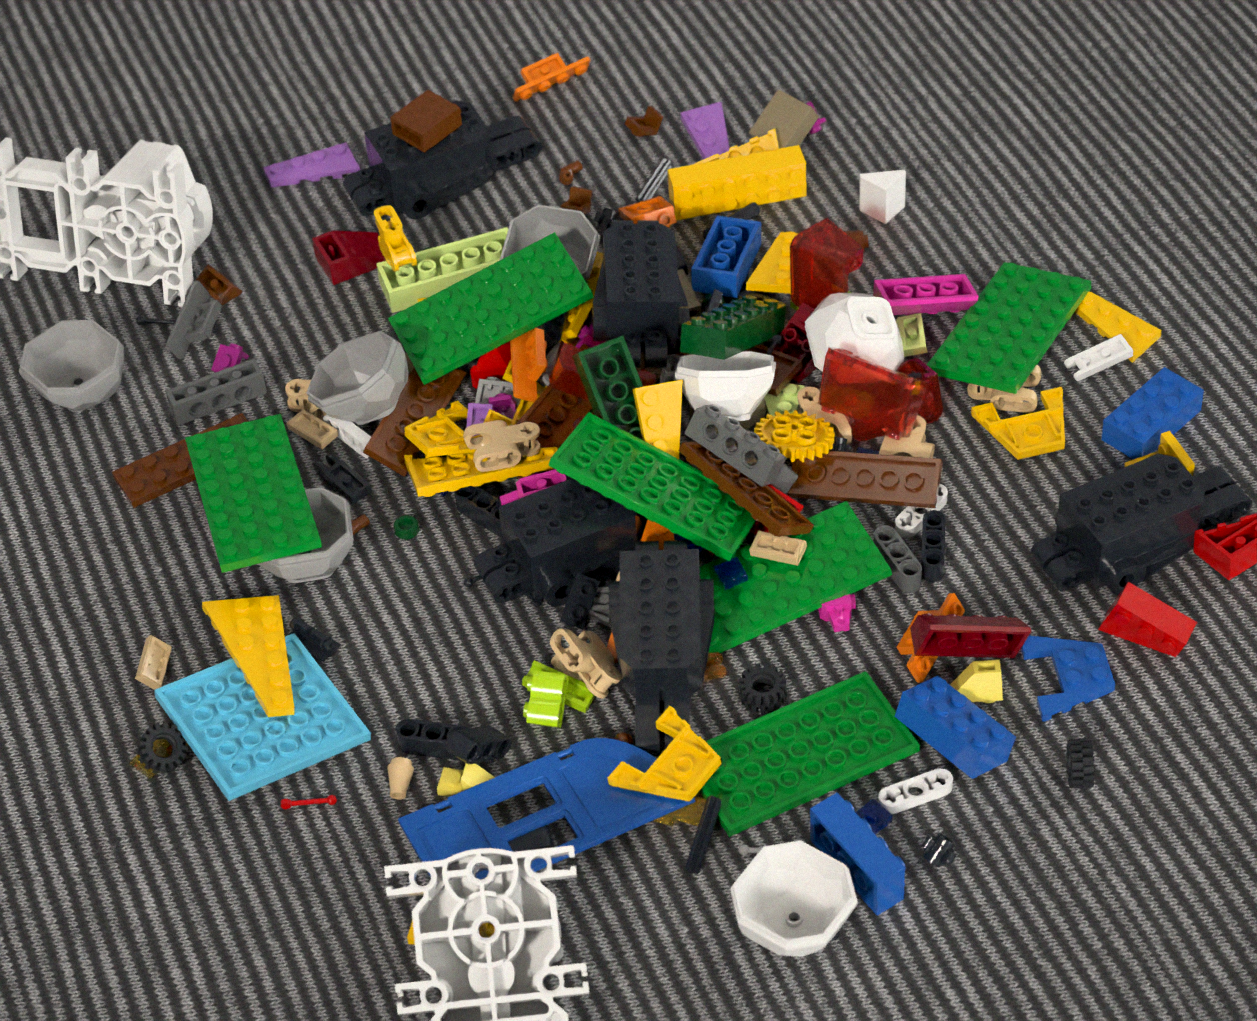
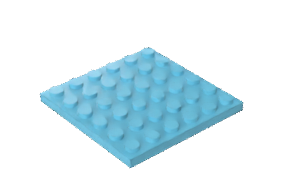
(243, 744)

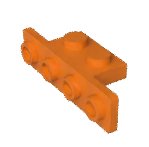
(547, 72)
(528, 363)
(921, 665)

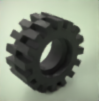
(762, 700)
(151, 759)
(1080, 763)

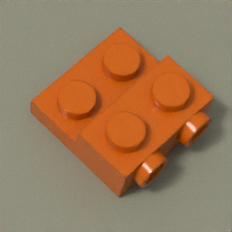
(650, 209)

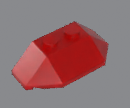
(491, 364)

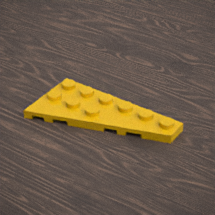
(457, 471)
(256, 642)

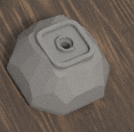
(570, 226)
(74, 364)
(360, 379)
(336, 535)

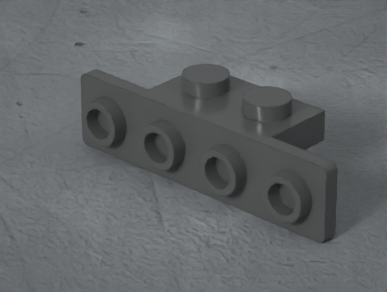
(194, 320)

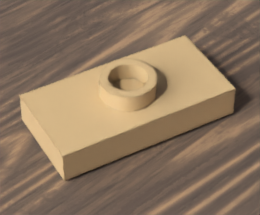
(312, 429)
(779, 549)
(153, 662)

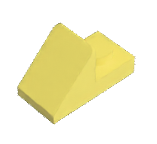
(455, 780)

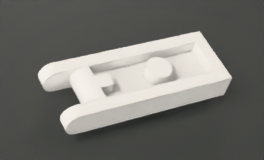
(1100, 357)

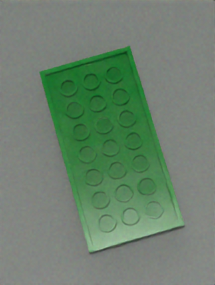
(490, 308)
(1009, 327)
(653, 485)
(252, 493)
(835, 564)
(805, 752)

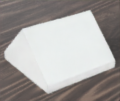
(882, 194)

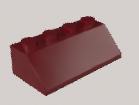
(968, 636)

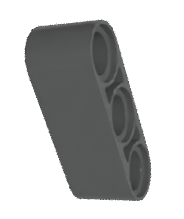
(904, 565)

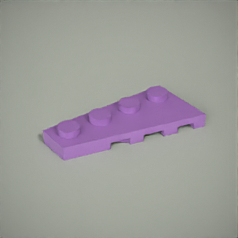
(707, 129)
(322, 163)

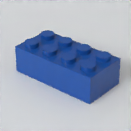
(726, 256)
(1155, 408)
(955, 727)
(849, 839)

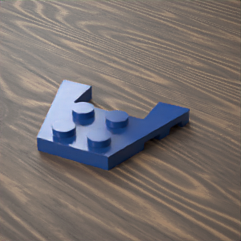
(1079, 669)

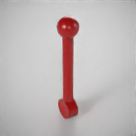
(287, 803)

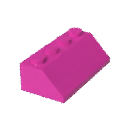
(927, 294)

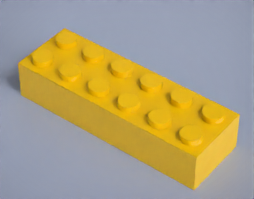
(737, 182)

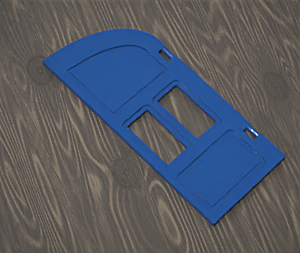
(576, 786)

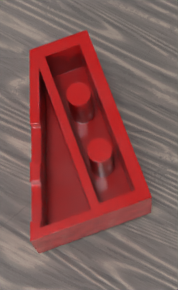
(1229, 547)
(1147, 621)

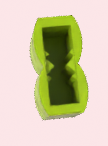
(546, 699)

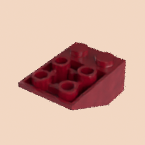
(347, 254)
(796, 342)

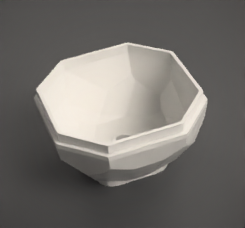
(857, 325)
(729, 384)
(791, 884)

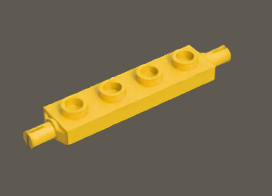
(578, 314)

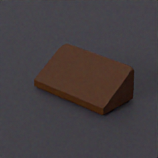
(218, 285)

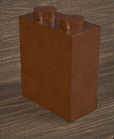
(426, 120)

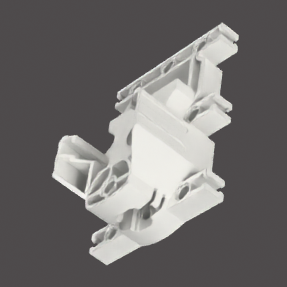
(120, 226)
(498, 974)

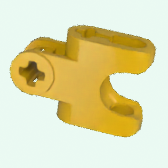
(393, 240)

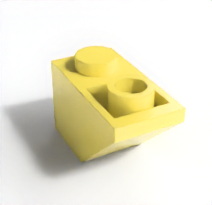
(981, 682)

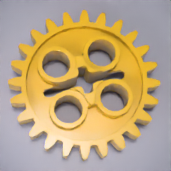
(796, 434)

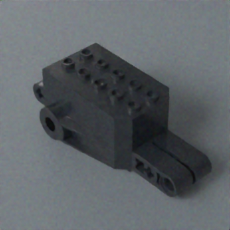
(451, 168)
(640, 291)
(1135, 522)
(555, 537)
(661, 632)

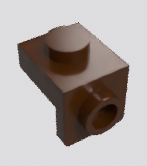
(646, 124)
(579, 200)

